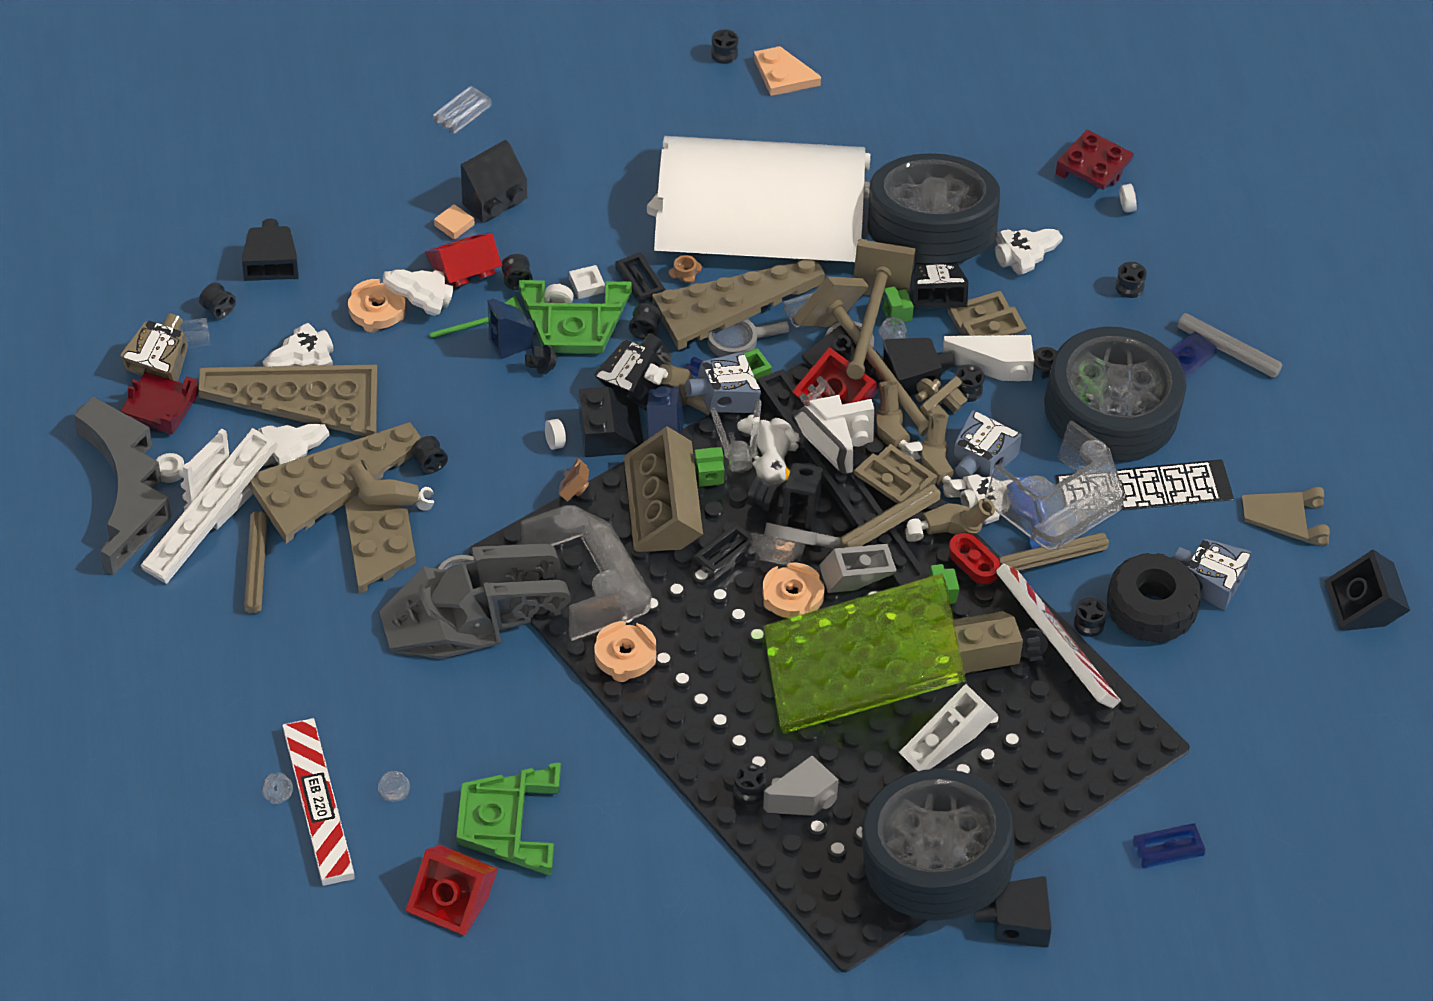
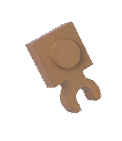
(575, 480)

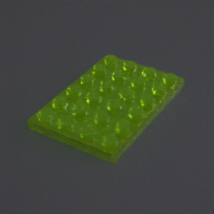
(863, 653)

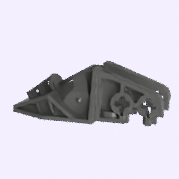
(446, 617)

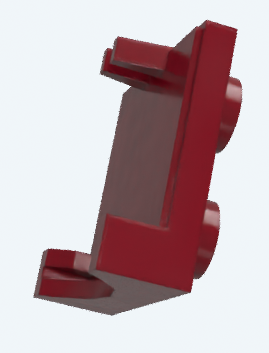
(1094, 160)
(160, 401)

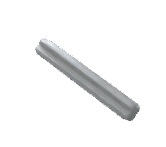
(1231, 345)

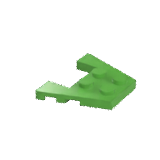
(574, 325)
(493, 817)

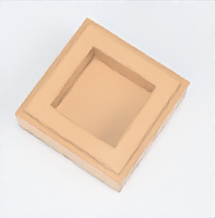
(454, 222)

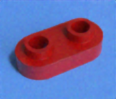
(976, 560)

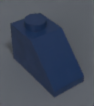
(509, 329)
(664, 410)

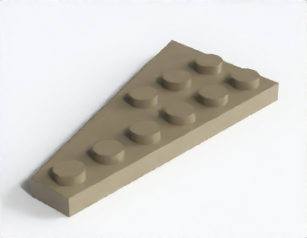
(727, 301)
(325, 394)
(320, 482)

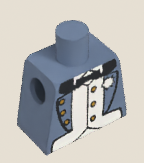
(725, 384)
(984, 445)
(1217, 568)

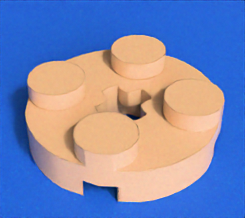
(375, 317)
(789, 605)
(625, 665)

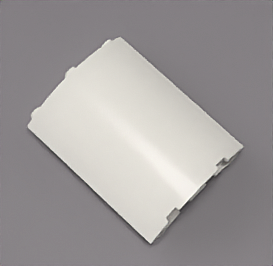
(761, 198)

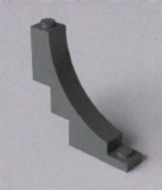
(138, 505)

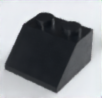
(493, 182)
(608, 422)
(1367, 593)

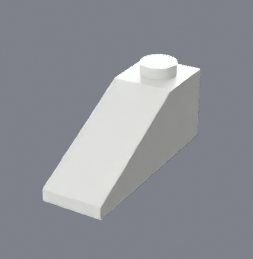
(997, 356)
(949, 729)

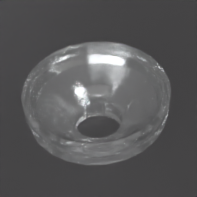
(776, 549)

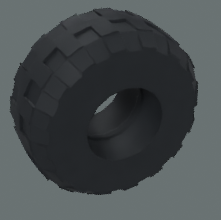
(1158, 577)

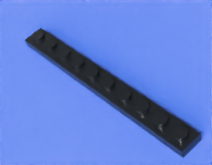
(845, 488)

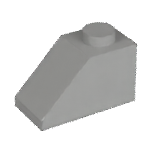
(856, 567)
(802, 790)

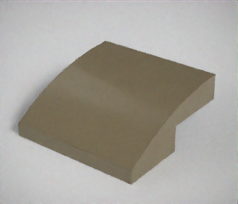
(987, 317)
(895, 474)

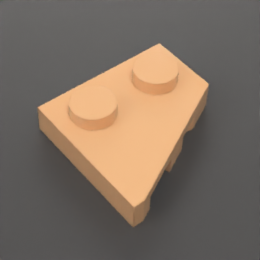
(784, 72)

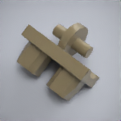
(949, 395)

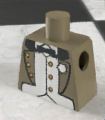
(157, 349)

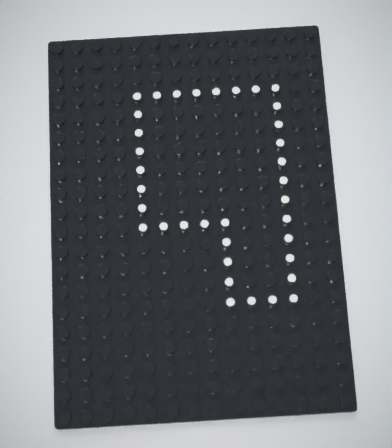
(715, 703)

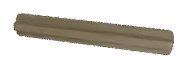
(891, 517)
(1041, 555)
(255, 562)

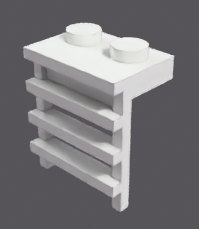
(203, 468)

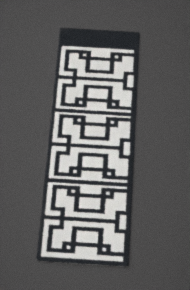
(1172, 484)

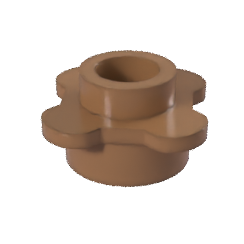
(685, 269)

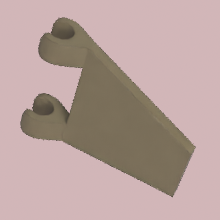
(1286, 514)

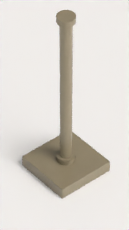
(881, 268)
(829, 306)

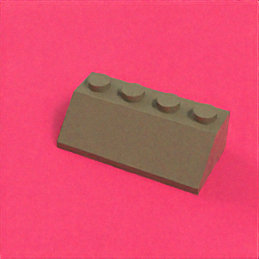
(663, 493)
(988, 641)

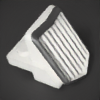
(837, 428)

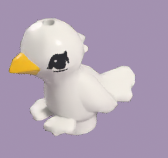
(773, 441)

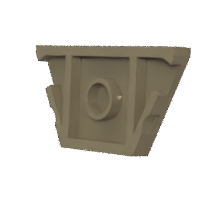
(379, 541)

